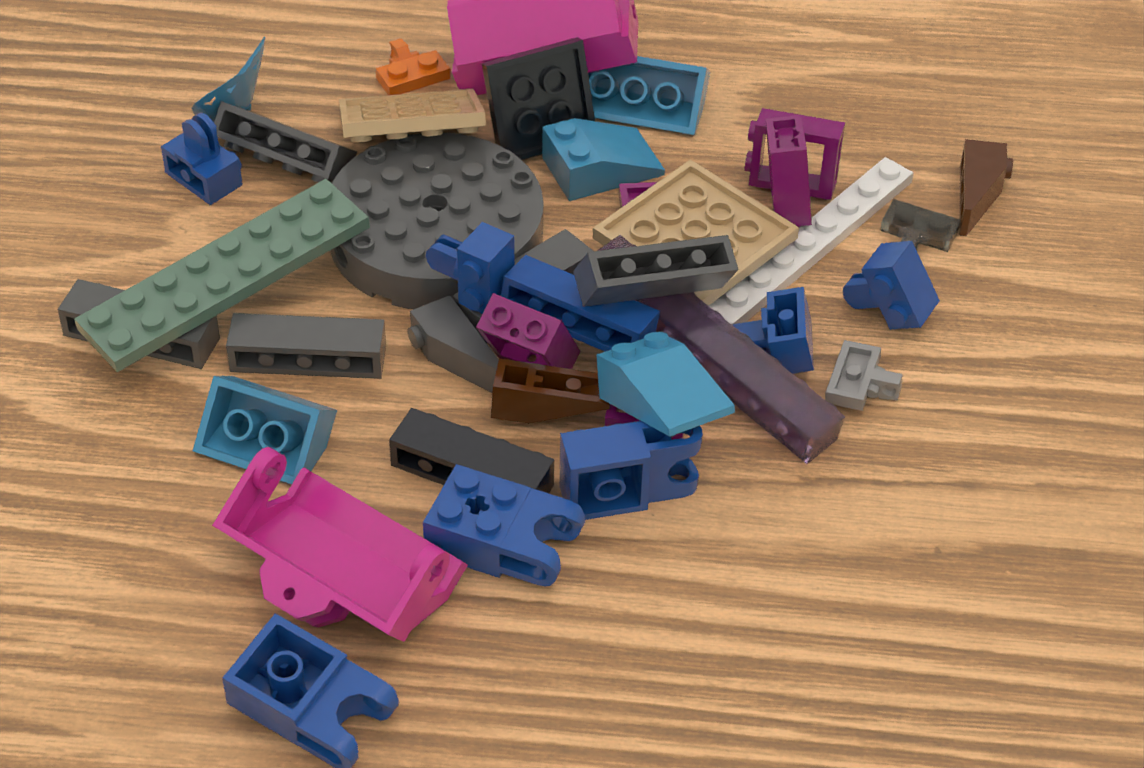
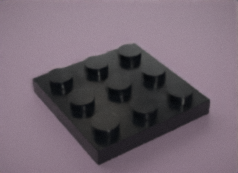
(537, 91)

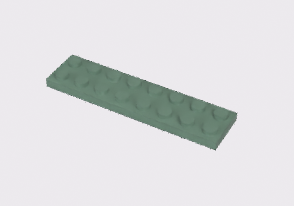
(221, 274)

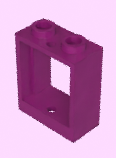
(816, 130)
(789, 169)
(520, 332)

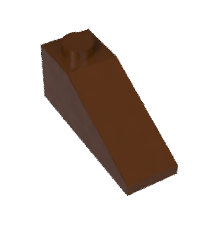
(981, 179)
(543, 392)

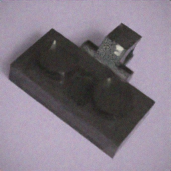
(920, 225)

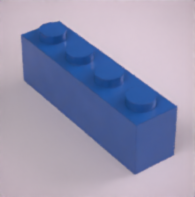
(557, 295)

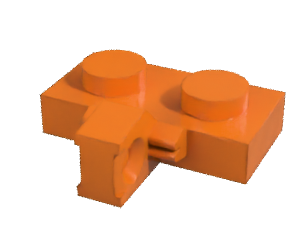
(410, 70)

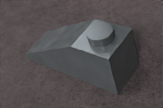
(452, 342)

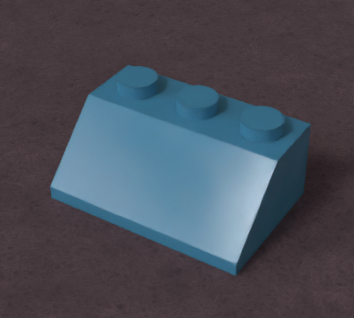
(248, 417)

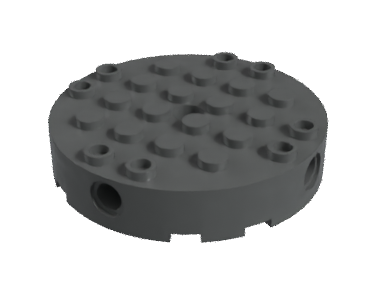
(429, 189)

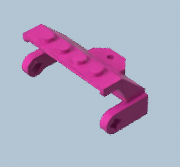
(506, 27)
(335, 552)

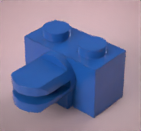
(200, 161)
(475, 263)
(894, 283)
(784, 329)

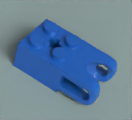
(626, 467)
(501, 525)
(306, 691)

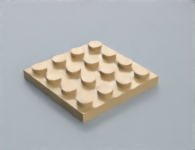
(411, 113)
(701, 205)

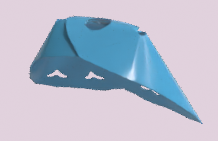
(237, 90)

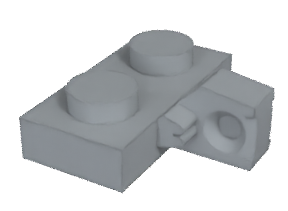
(859, 376)

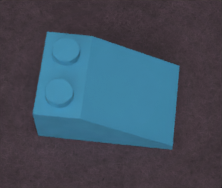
(596, 156)
(660, 384)

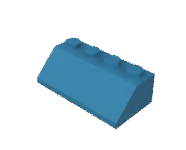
(651, 94)

